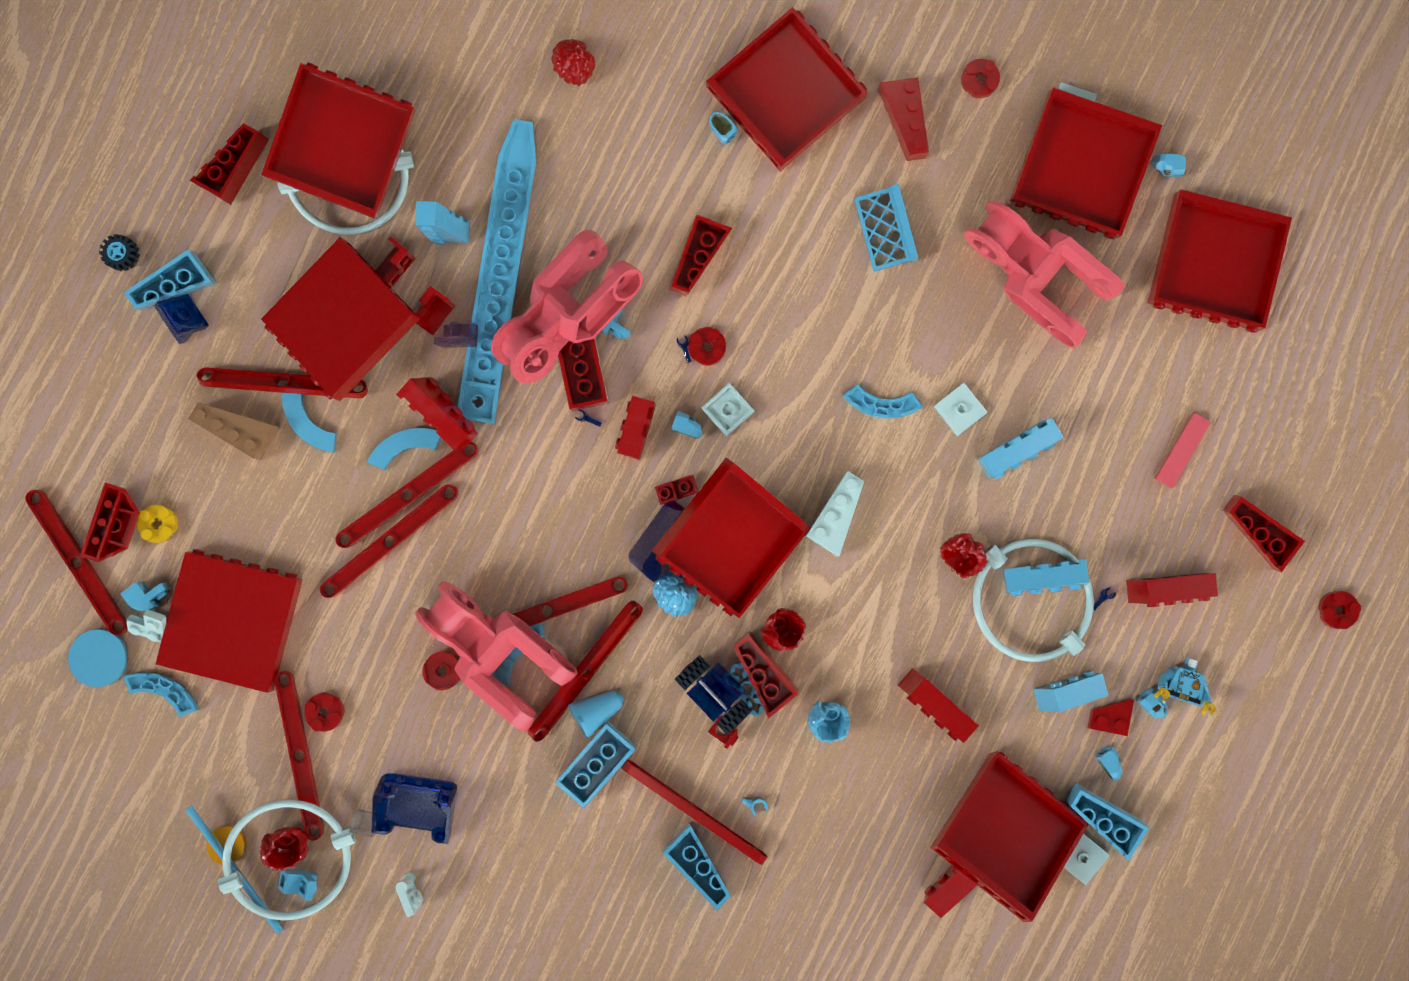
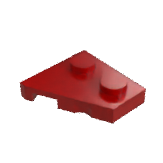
(1112, 718)

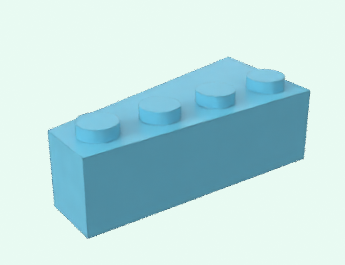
(441, 224)
(176, 278)
(1020, 448)
(1046, 577)
(1113, 823)
(693, 862)

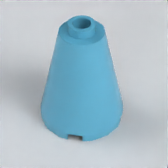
(595, 710)

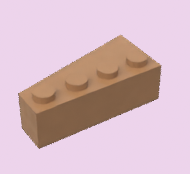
(242, 432)

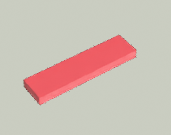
(1182, 450)

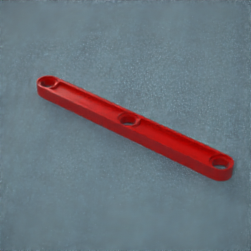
(267, 382)
(396, 502)
(378, 549)
(68, 550)
(572, 601)
(593, 662)
(295, 741)
(694, 812)

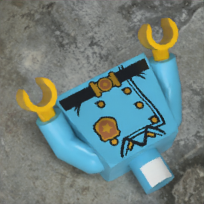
(1186, 686)

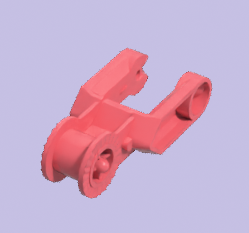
(1033, 262)
(536, 337)
(485, 644)

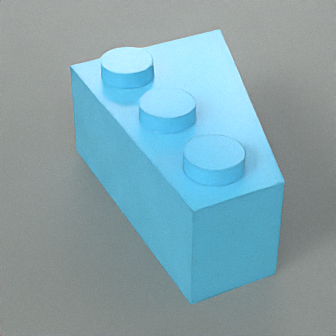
(1071, 692)

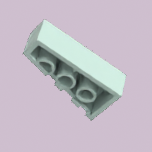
(835, 517)

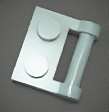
(408, 894)

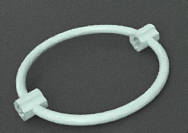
(404, 163)
(1071, 641)
(233, 880)

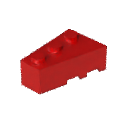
(635, 427)

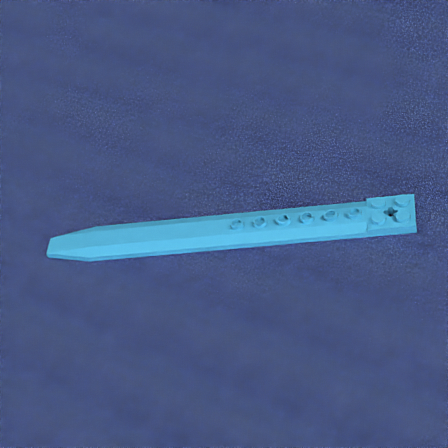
(499, 269)

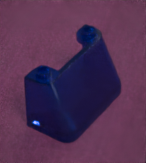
(641, 554)
(414, 804)

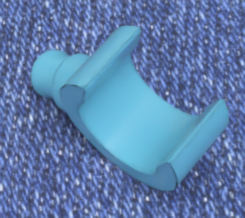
(750, 803)

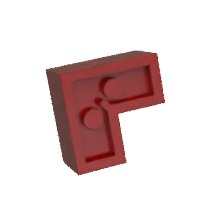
(395, 263)
(434, 310)

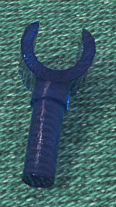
(685, 349)
(588, 419)
(1104, 596)

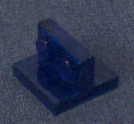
(181, 316)

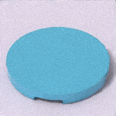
(97, 658)

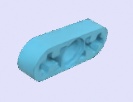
(743, 696)

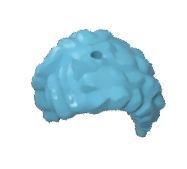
(674, 594)
(829, 721)

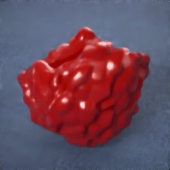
(573, 61)
(964, 555)
(783, 630)
(283, 848)

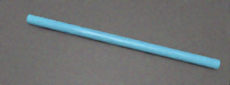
(219, 850)

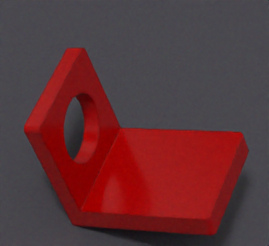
(729, 739)

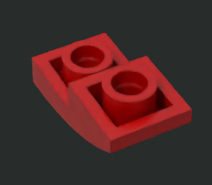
(677, 489)

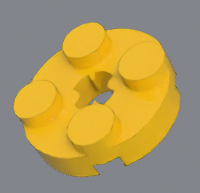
(146, 523)

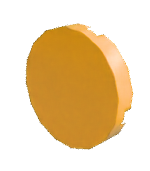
(221, 835)

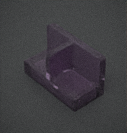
(458, 336)

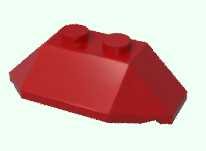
(111, 524)

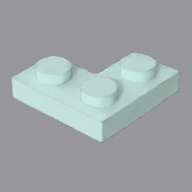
(150, 627)

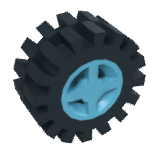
(113, 249)

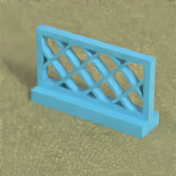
(902, 223)

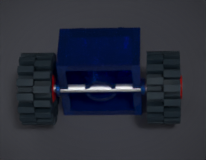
(715, 693)

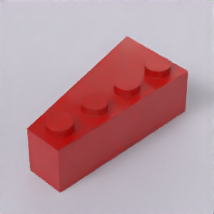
(906, 113)
(231, 164)
(699, 249)
(438, 411)
(1267, 535)
(1172, 589)
(765, 675)
(938, 705)

